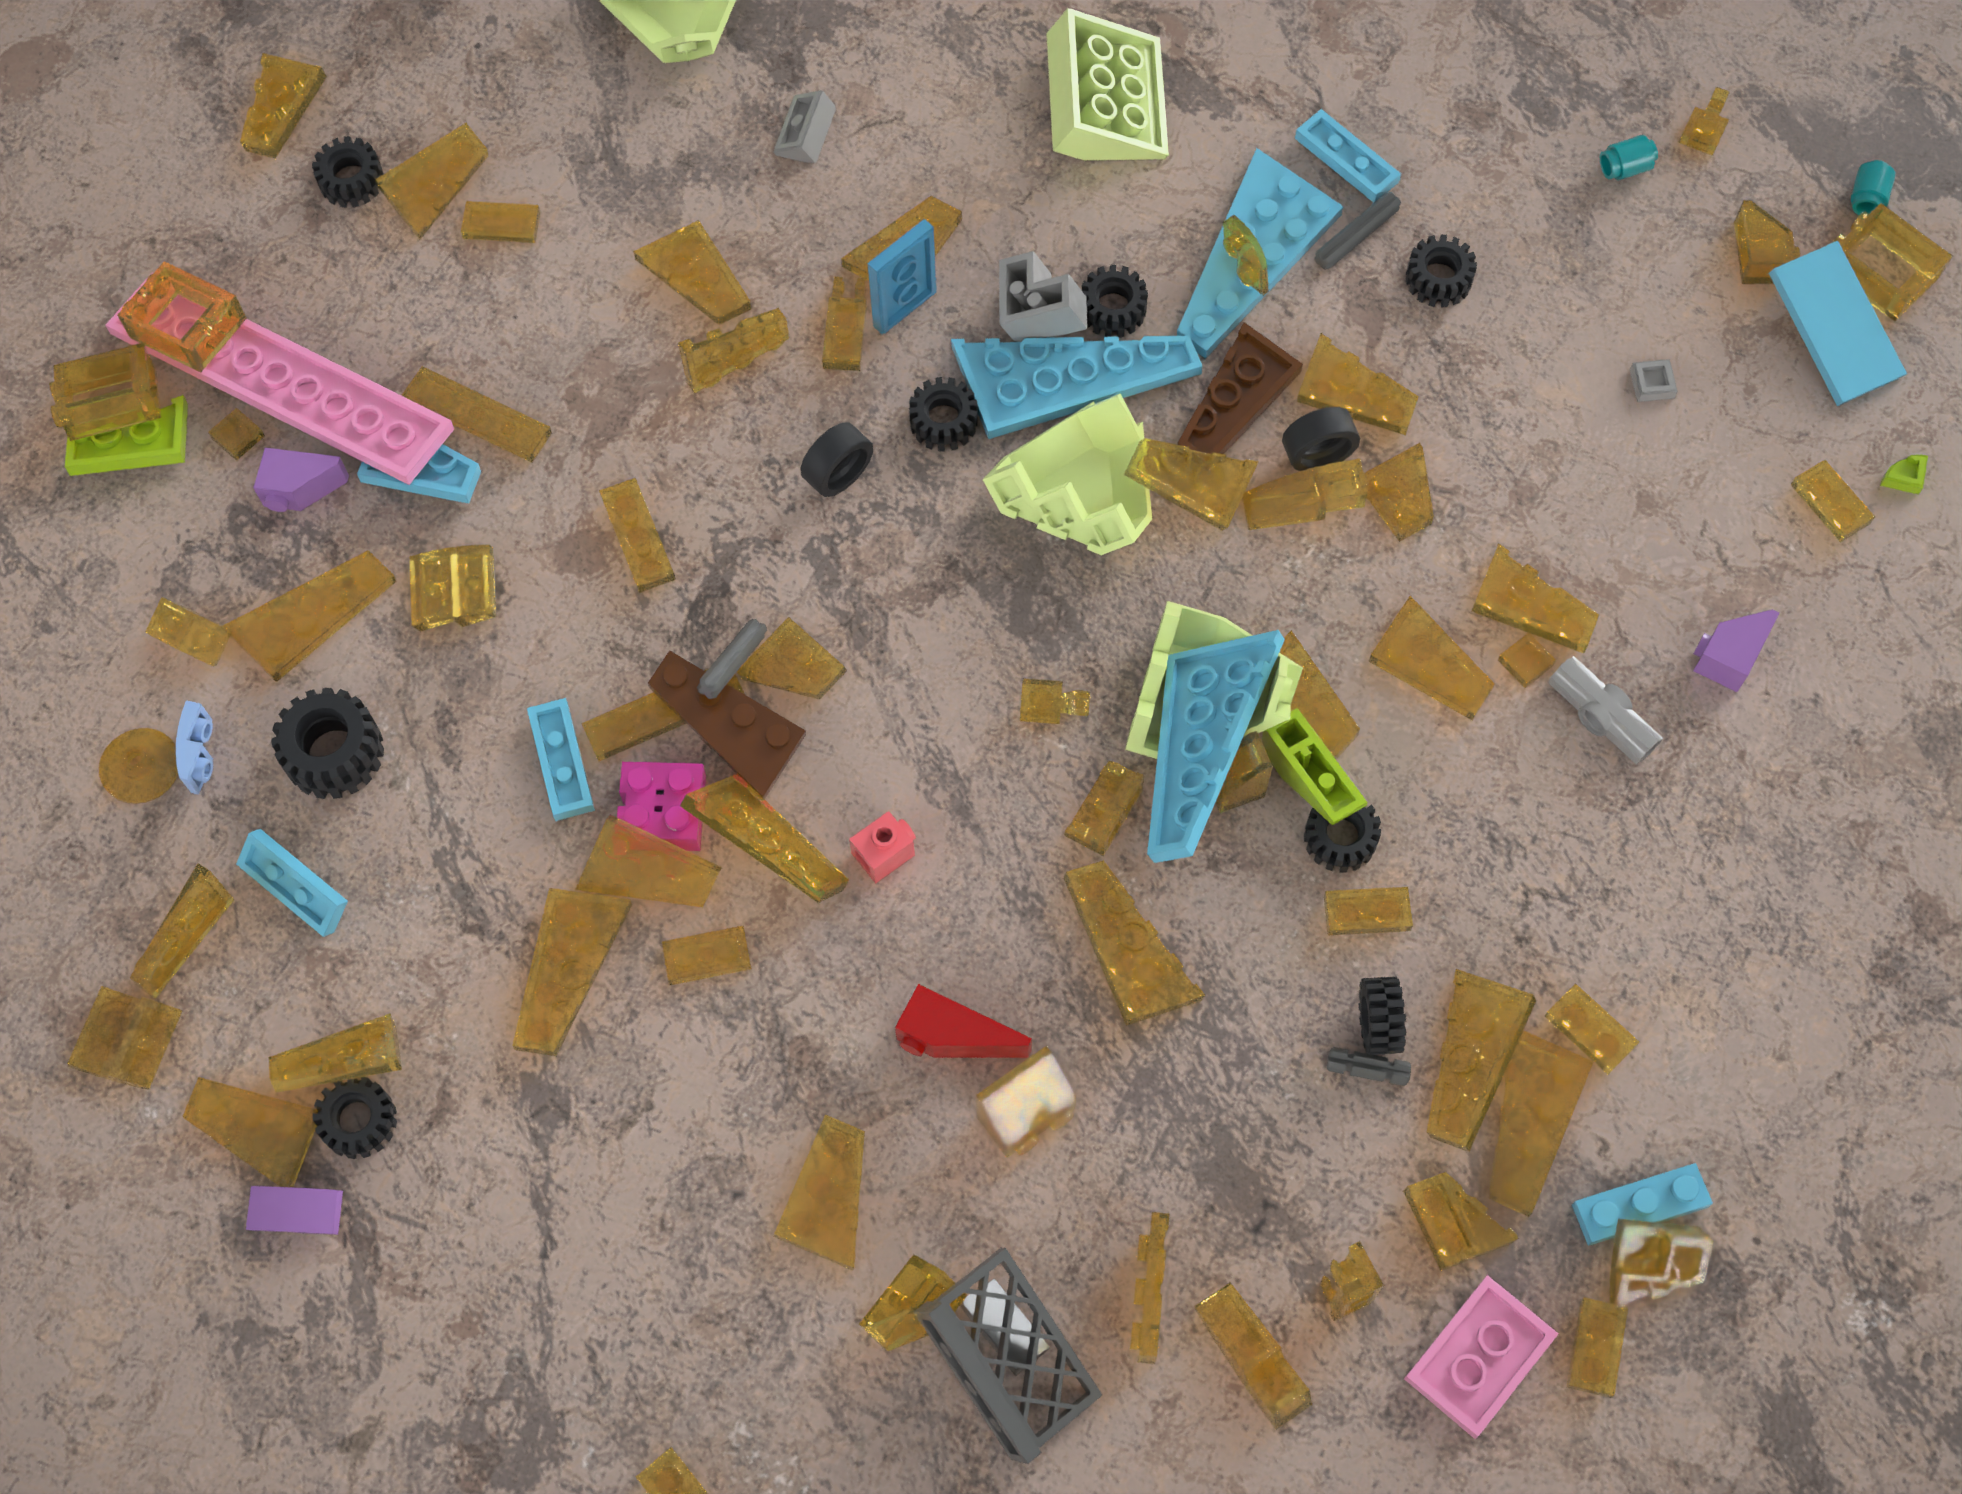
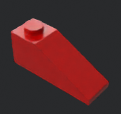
(951, 1030)

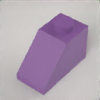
(297, 478)
(1733, 648)

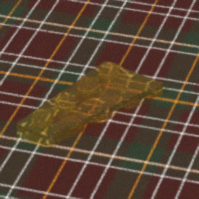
(302, 619)
(763, 833)
(1133, 959)
(1478, 1046)

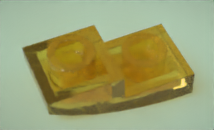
(1244, 246)
(188, 631)

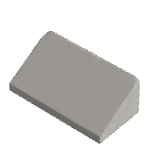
(805, 127)

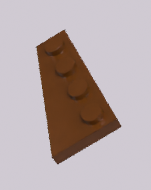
(1244, 387)
(736, 727)

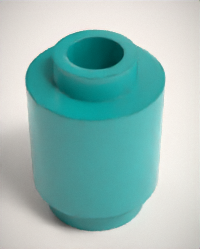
(1628, 158)
(1872, 186)

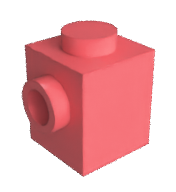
(883, 846)

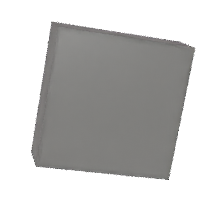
(1653, 380)

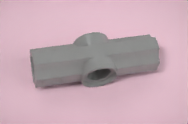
(1605, 710)

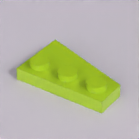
(134, 446)

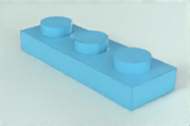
(1347, 155)
(560, 759)
(291, 882)
(1648, 1200)

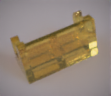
(1106, 807)
(1356, 1282)

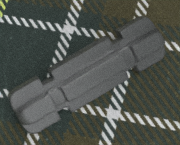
(1369, 1066)

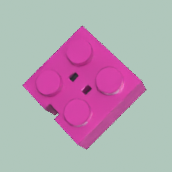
(654, 797)

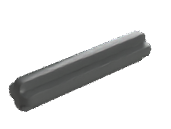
(1357, 230)
(732, 658)

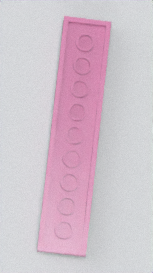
(310, 393)

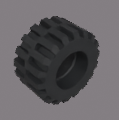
(310, 720)

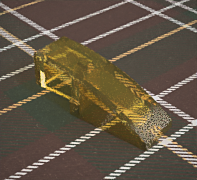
(1306, 495)
(1254, 1355)

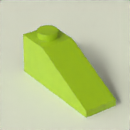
(1311, 768)

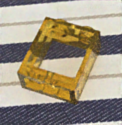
(1905, 242)
(207, 334)
(108, 410)

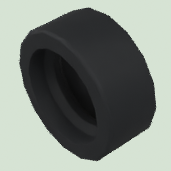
(1321, 438)
(836, 459)

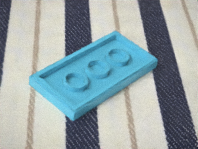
(1837, 323)

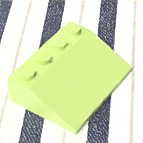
(1105, 90)

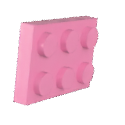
(1481, 1357)

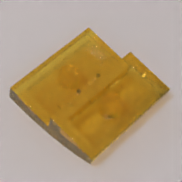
(452, 586)
(124, 1038)

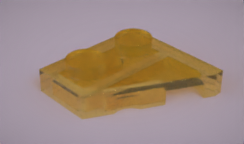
(1402, 492)
(793, 663)
(1454, 1221)

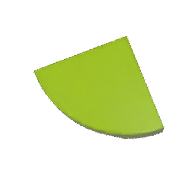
(1907, 474)

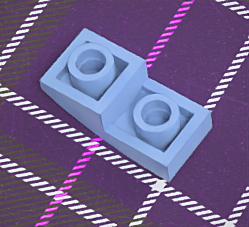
(192, 758)

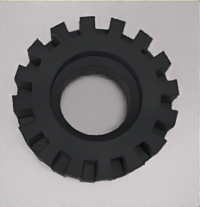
(342, 156)
(1441, 253)
(1115, 283)
(943, 395)
(1347, 855)
(1382, 1015)
(372, 1134)

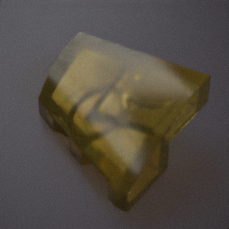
(1656, 1259)

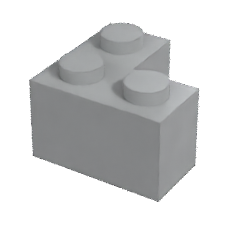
(1036, 303)

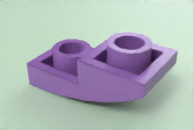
(294, 1210)

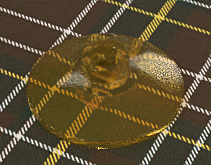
(149, 776)

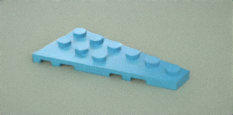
(1286, 220)
(1060, 375)
(1203, 721)

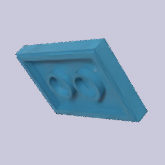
(902, 277)

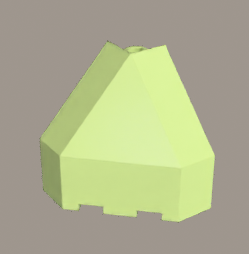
(674, 27)
(1075, 479)
(1188, 629)

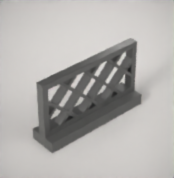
(977, 1376)

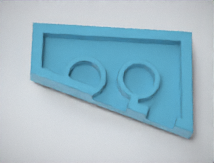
(444, 476)

